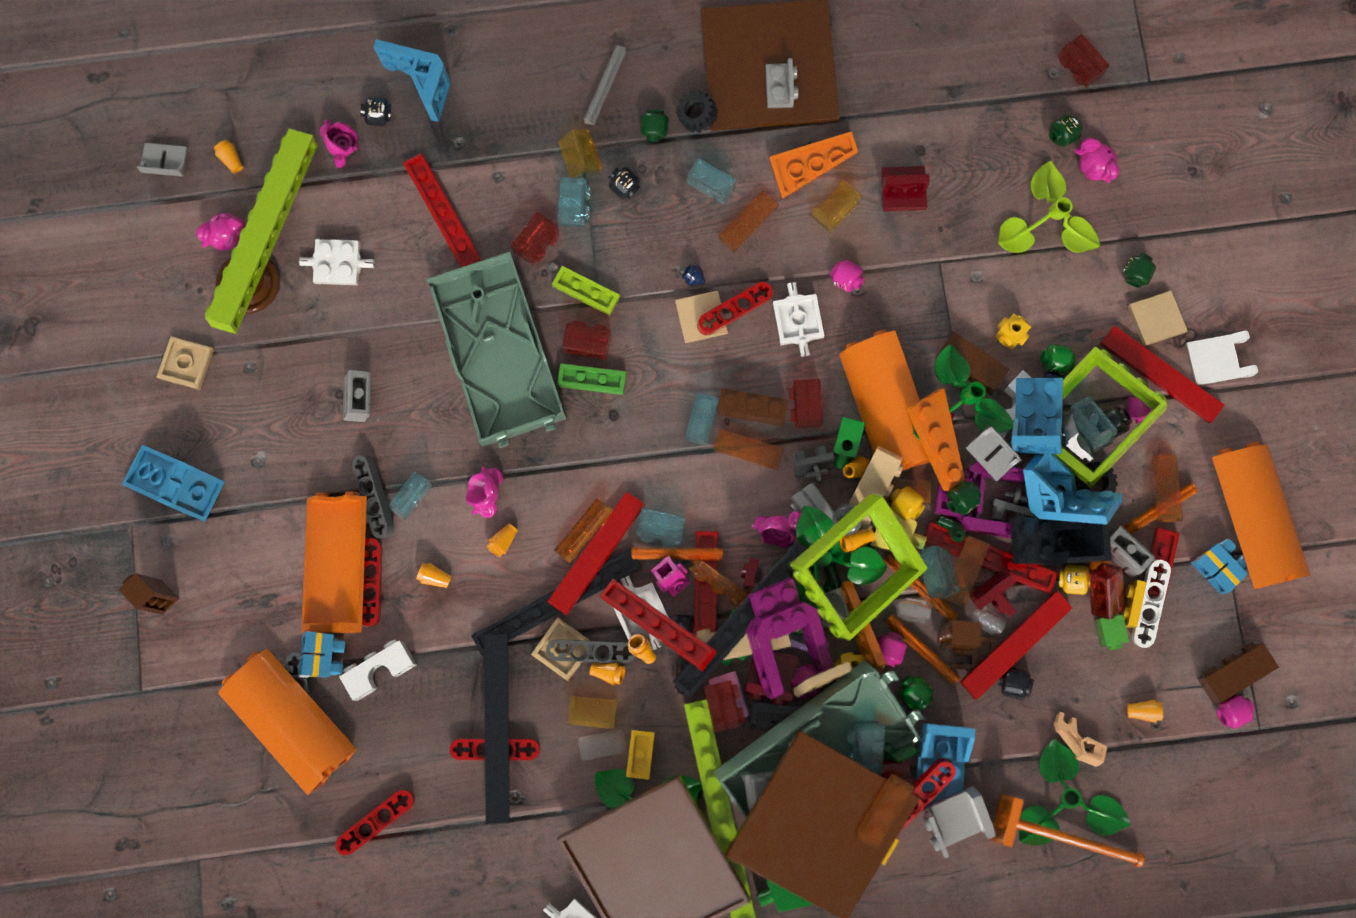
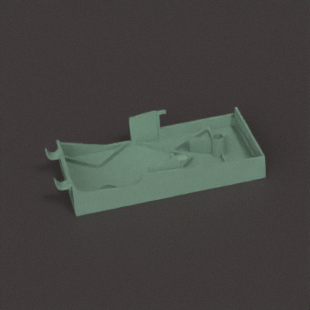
(496, 350)
(826, 717)

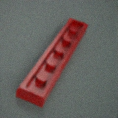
(441, 211)
(1162, 374)
(596, 553)
(995, 560)
(704, 597)
(658, 624)
(1015, 645)

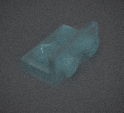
(409, 495)

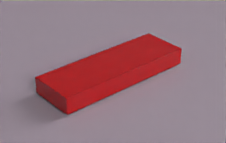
(1164, 548)

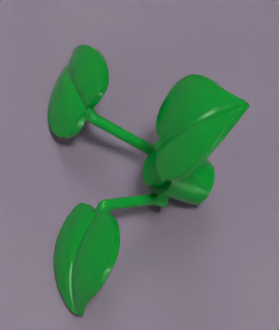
(953, 368)
(865, 563)
(1060, 764)
(615, 787)

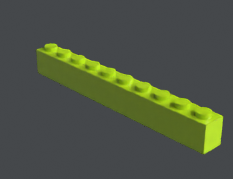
(261, 231)
(714, 793)

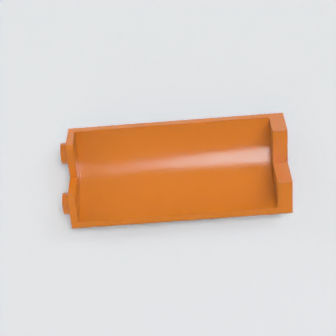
(883, 393)
(1260, 515)
(334, 563)
(286, 720)

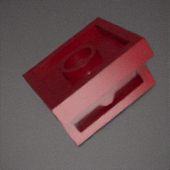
(904, 188)
(992, 592)

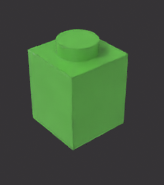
(1112, 632)

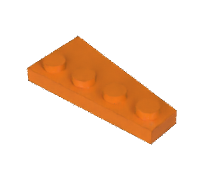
(804, 164)
(936, 432)
(865, 639)

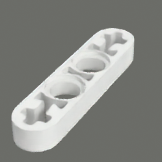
(1155, 604)

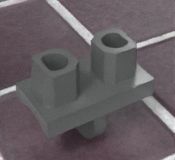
(814, 466)
(1001, 505)

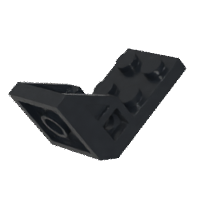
(1059, 542)

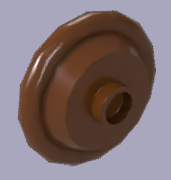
(266, 289)

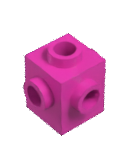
(671, 576)

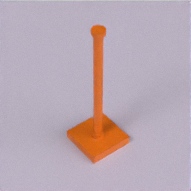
(1007, 821)

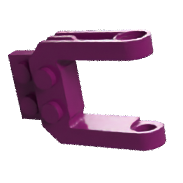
(971, 521)
(778, 614)

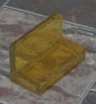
(579, 153)

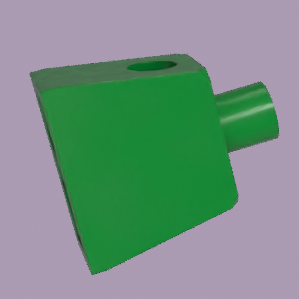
(850, 431)
(783, 898)

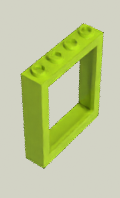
(1135, 386)
(898, 542)

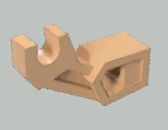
(1070, 735)

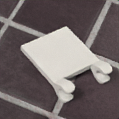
(1217, 359)

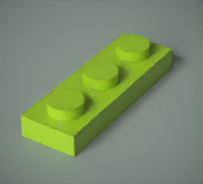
(586, 290)

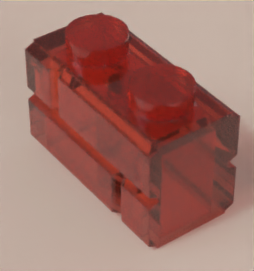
(1083, 61)
(535, 239)
(587, 340)
(807, 403)
(1106, 590)
(723, 706)

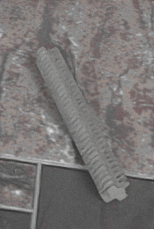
(606, 82)

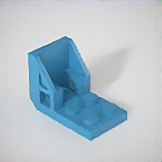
(424, 68)
(1038, 416)
(173, 483)
(1049, 502)
(948, 743)

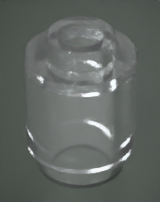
(913, 610)
(991, 620)

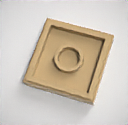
(690, 311)
(1157, 318)
(185, 363)
(560, 630)
(821, 679)

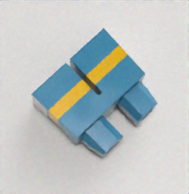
(1220, 566)
(318, 645)

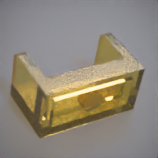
(837, 206)
(592, 712)

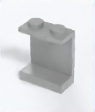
(957, 819)

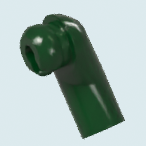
(953, 526)
(833, 581)
(898, 755)

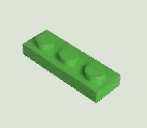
(591, 379)

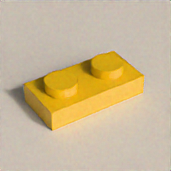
(1135, 595)
(640, 754)

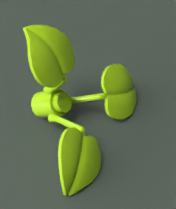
(1049, 185)

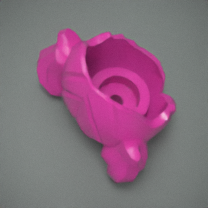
(337, 135)
(1097, 161)
(221, 231)
(484, 491)
(777, 529)

